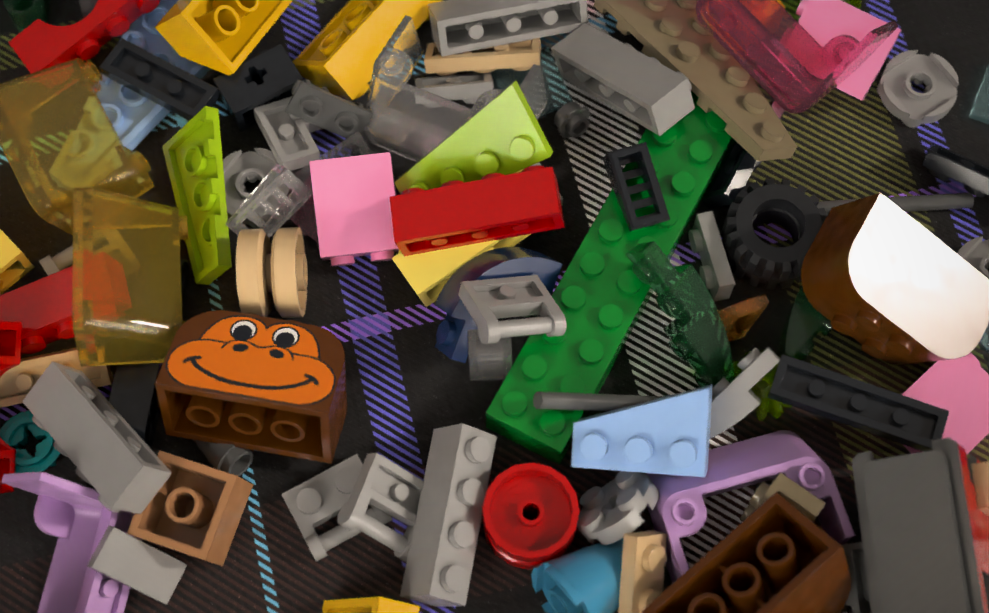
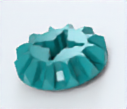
(16, 434)

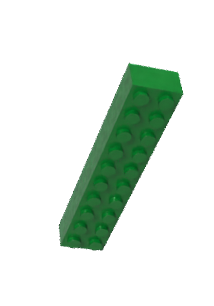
(603, 293)

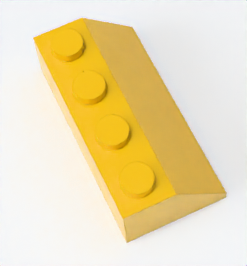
(219, 31)
(350, 43)

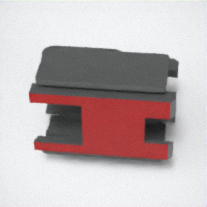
(919, 534)

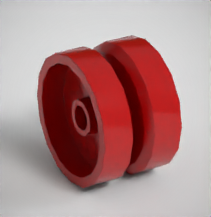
(537, 490)

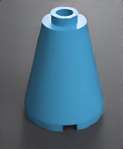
(582, 580)

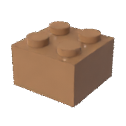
(194, 510)

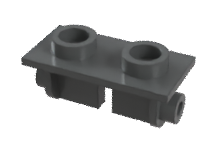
(327, 110)

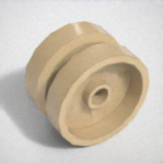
(272, 272)

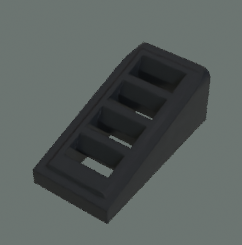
(640, 154)

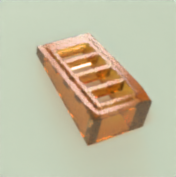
(742, 315)

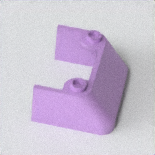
(737, 465)
(79, 523)

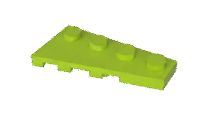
(495, 140)
(199, 192)

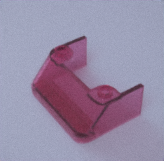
(783, 52)

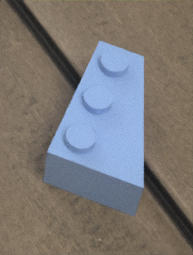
(648, 437)

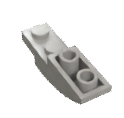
(734, 399)

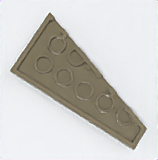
(683, 44)

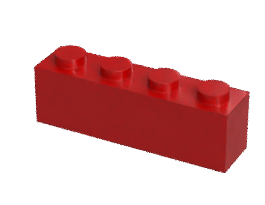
(476, 210)
(43, 310)

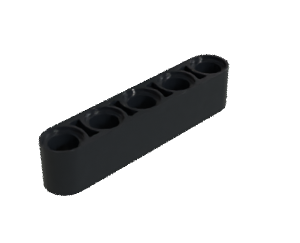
(135, 389)

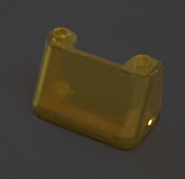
(64, 140)
(125, 277)

